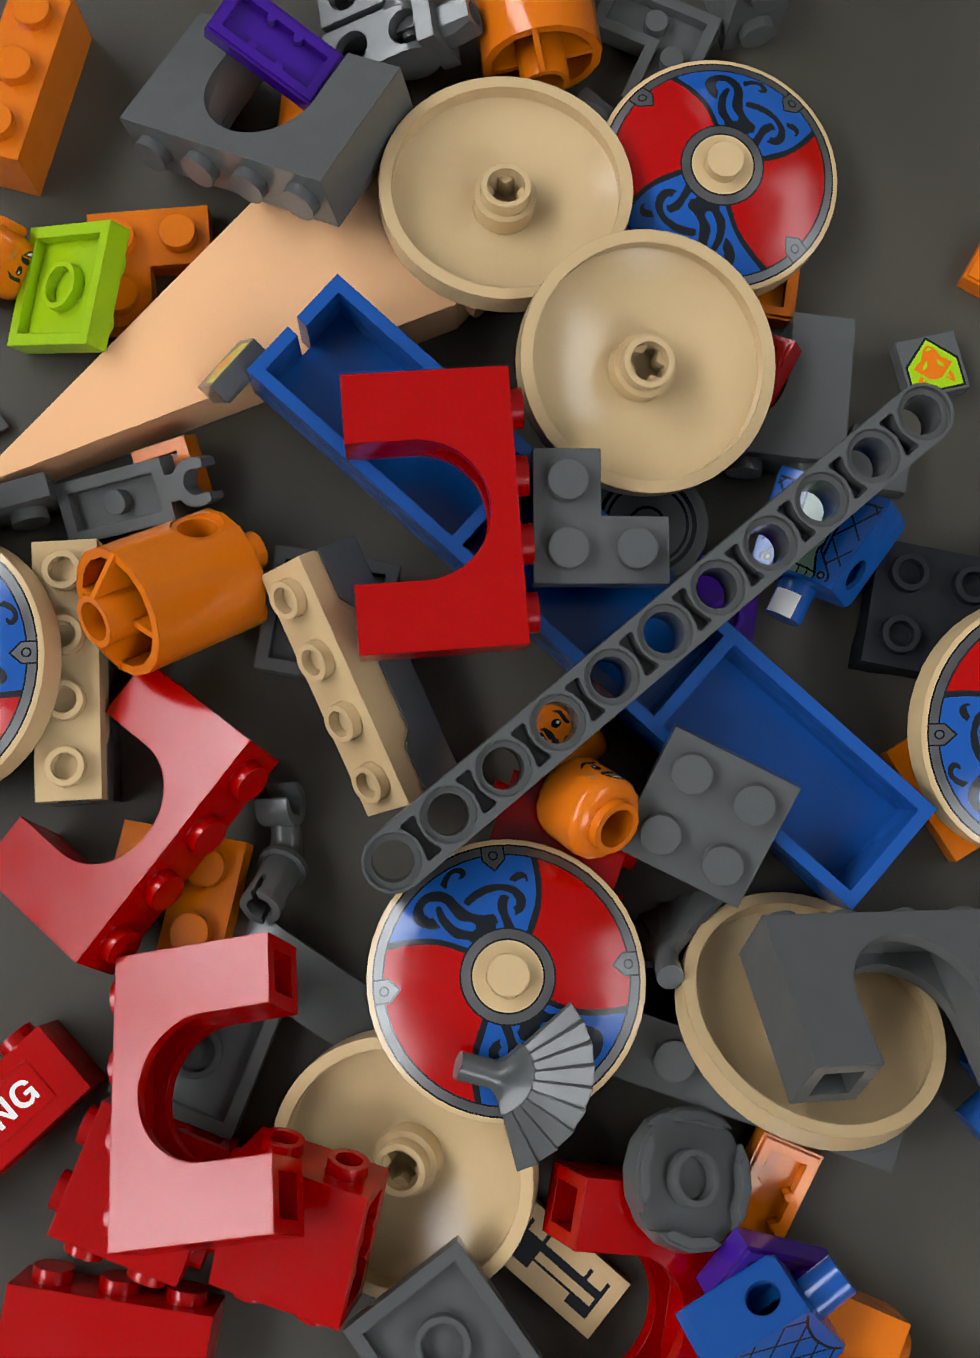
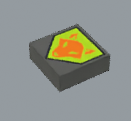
(930, 360)
(231, 373)

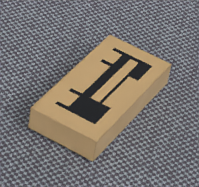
(573, 1283)

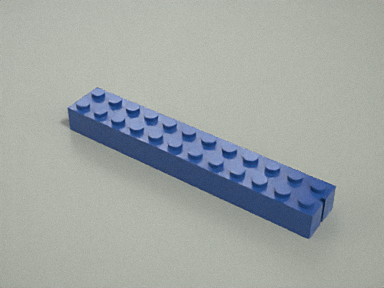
(851, 803)

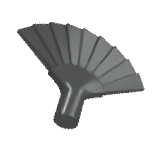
(668, 929)
(538, 1085)

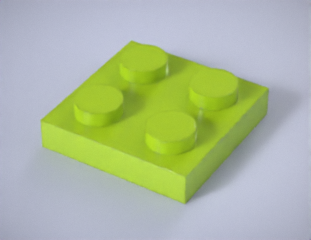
(70, 288)

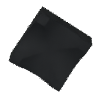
(911, 606)

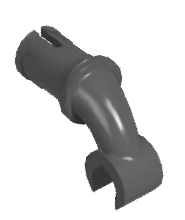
(281, 863)

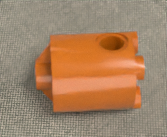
(540, 40)
(171, 590)

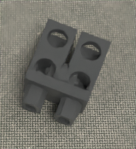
(402, 32)

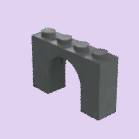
(306, 166)
(813, 403)
(808, 996)

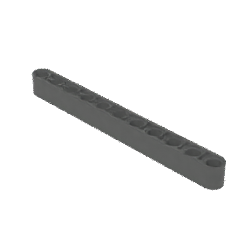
(792, 534)

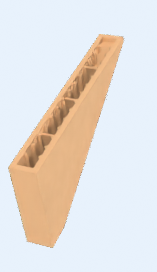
(236, 290)

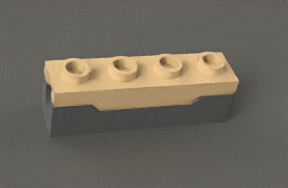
(368, 708)
(81, 746)

